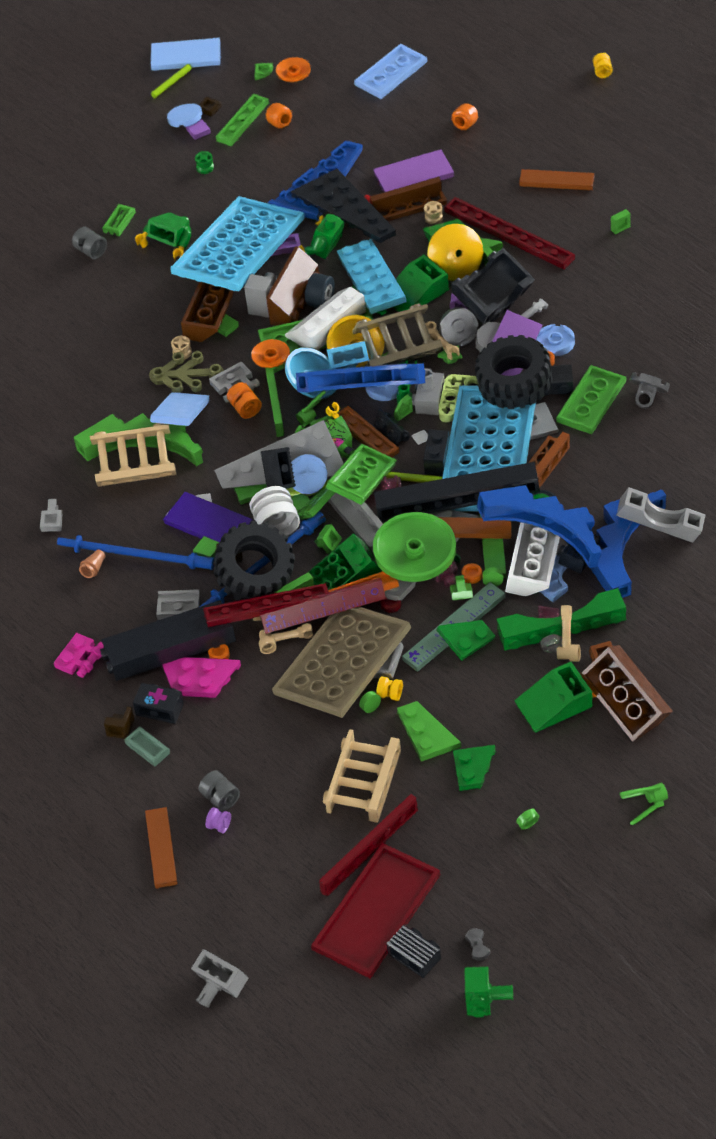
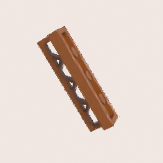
(550, 457)

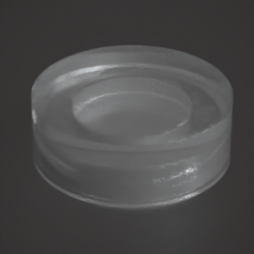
(550, 643)

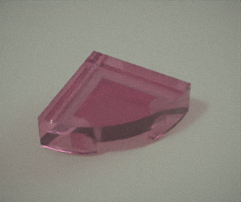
(547, 612)

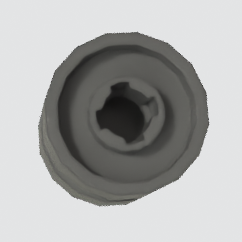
(89, 242)
(219, 790)

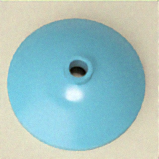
(306, 360)

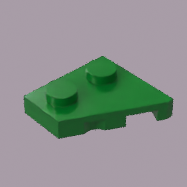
(466, 637)
(472, 766)

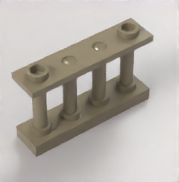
(411, 351)

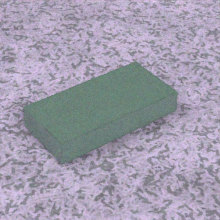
(147, 746)

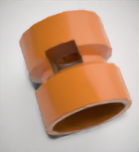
(244, 400)

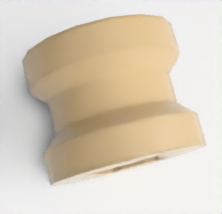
(433, 212)
(182, 345)

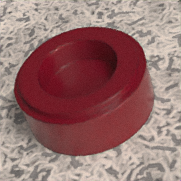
(390, 605)

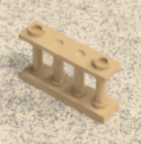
(125, 473)
(378, 788)

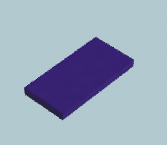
(202, 517)

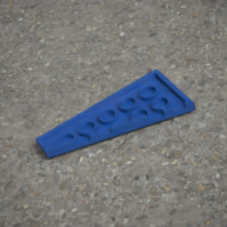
(341, 158)

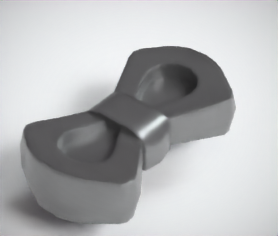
(479, 951)

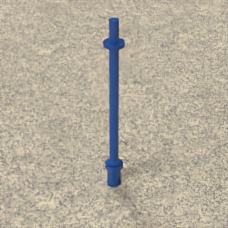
(306, 528)
(193, 560)

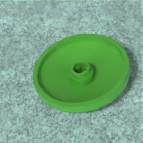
(414, 546)

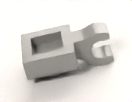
(52, 518)

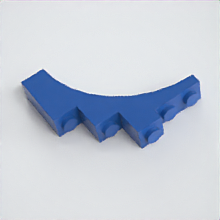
(360, 377)
(547, 513)
(613, 539)

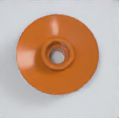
(293, 69)
(270, 353)

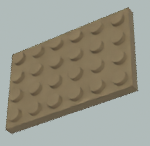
(341, 660)

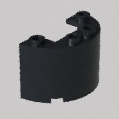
(494, 287)

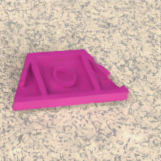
(200, 675)

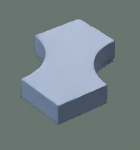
(557, 585)

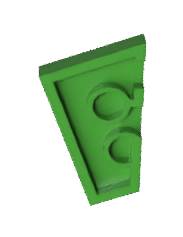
(426, 732)

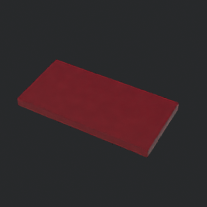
(375, 910)

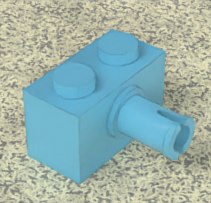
(347, 355)

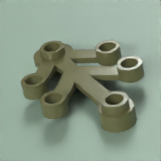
(162, 375)

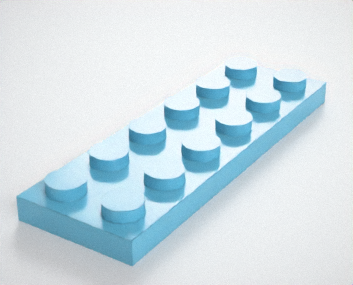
(371, 276)

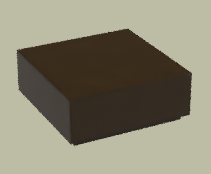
(210, 106)

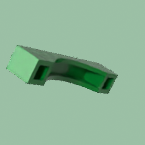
(523, 630)

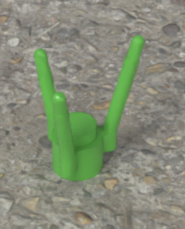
(307, 414)
(655, 794)

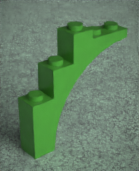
(176, 441)

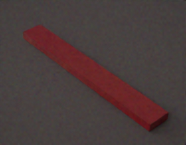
(509, 233)

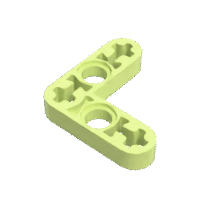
(452, 390)

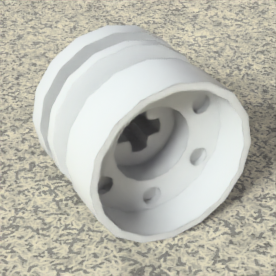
(275, 508)

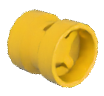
(602, 65)
(389, 688)

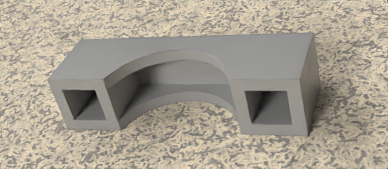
(679, 523)

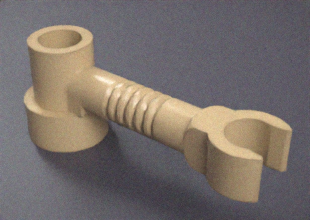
(434, 334)
(268, 641)
(567, 651)

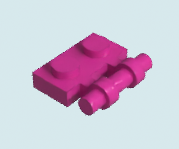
(74, 654)

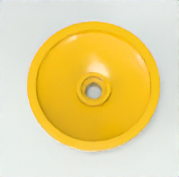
(447, 241)
(341, 335)

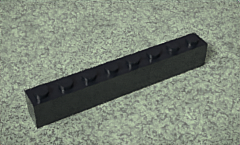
(453, 491)

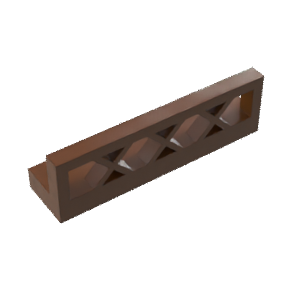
(406, 197)

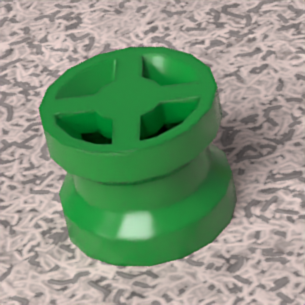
(204, 162)

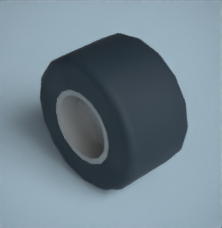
(319, 289)

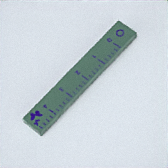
(472, 610)

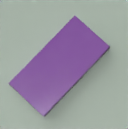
(413, 171)
(517, 325)

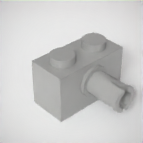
(256, 291)
(428, 394)
(218, 976)

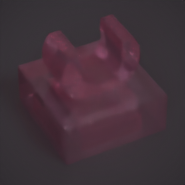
(389, 483)
(448, 575)

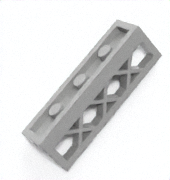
(358, 518)

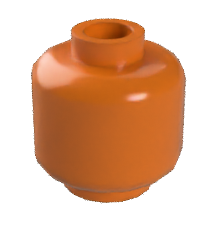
(278, 115)
(465, 116)

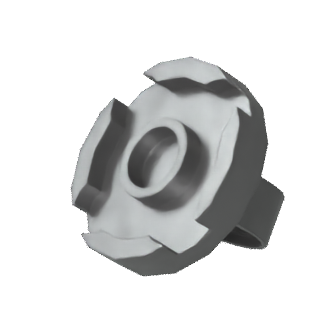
(458, 326)
(648, 385)

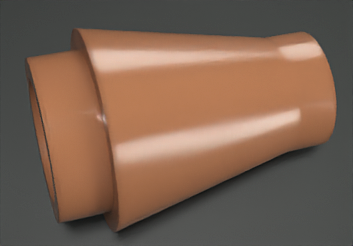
(90, 566)

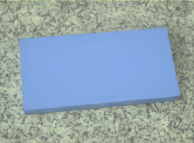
(180, 53)
(390, 71)
(179, 408)

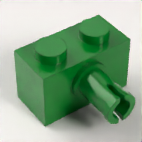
(481, 993)

